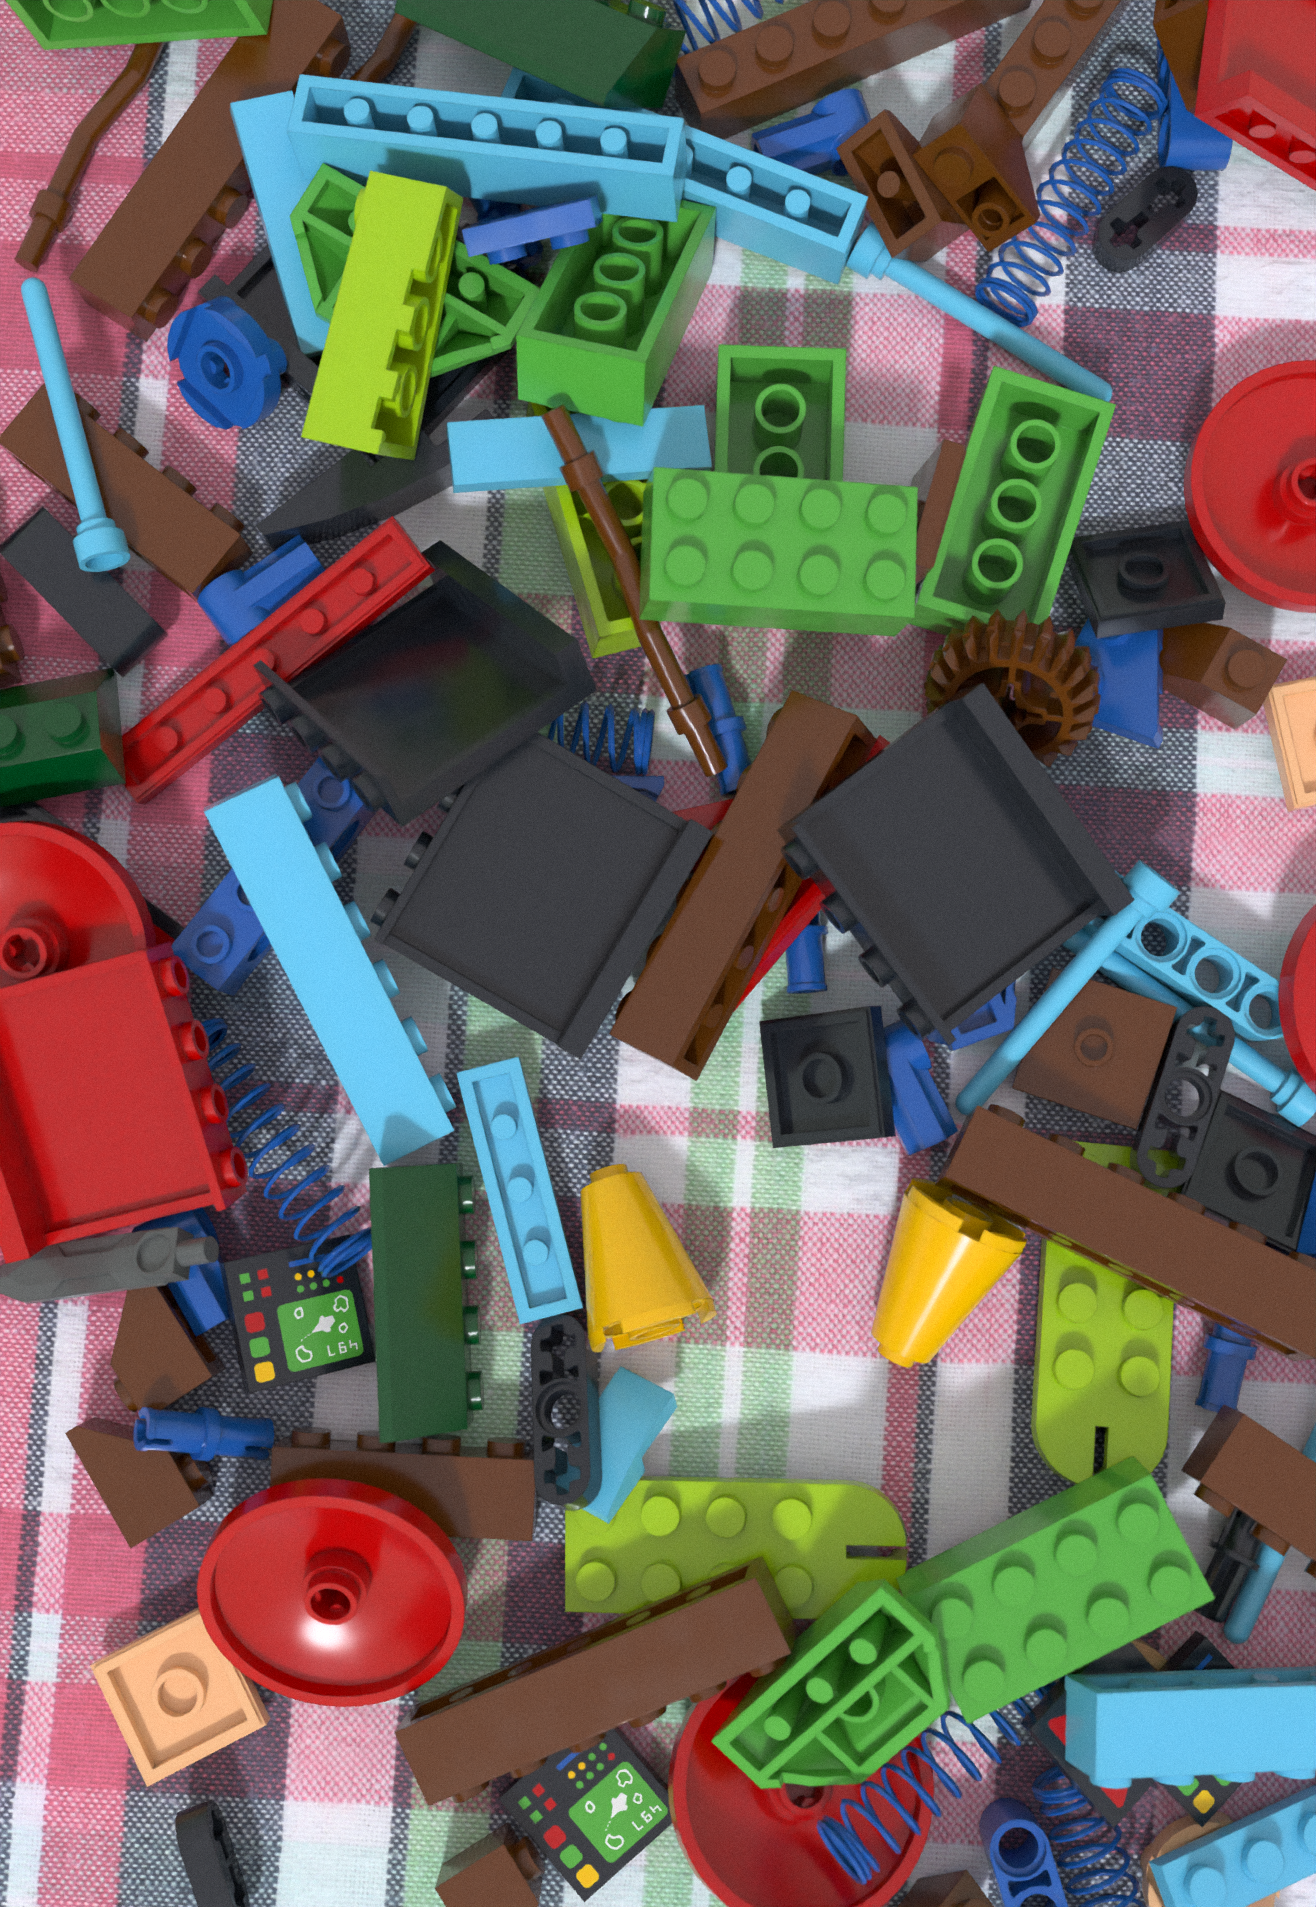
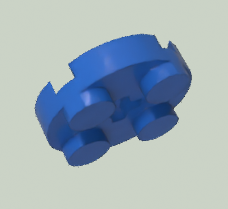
(226, 332)

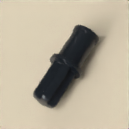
(1233, 1558)

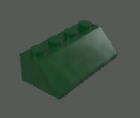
(587, 47)
(60, 737)
(423, 1300)

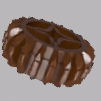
(1050, 678)

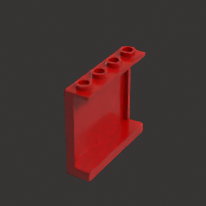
(1262, 80)
(107, 1103)

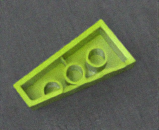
(386, 318)
(587, 561)

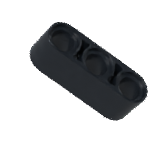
(87, 600)

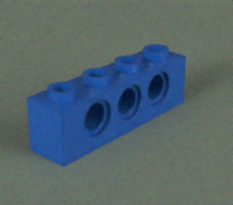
(225, 935)

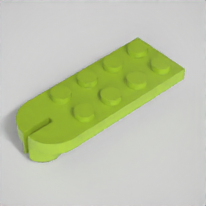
(1100, 1355)
(697, 1527)

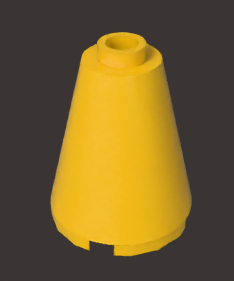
(634, 1264)
(938, 1270)

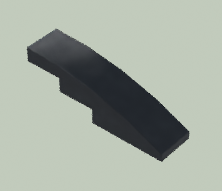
(360, 495)

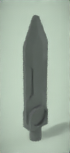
(106, 1265)

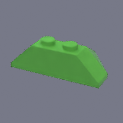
(481, 300)
(844, 1698)

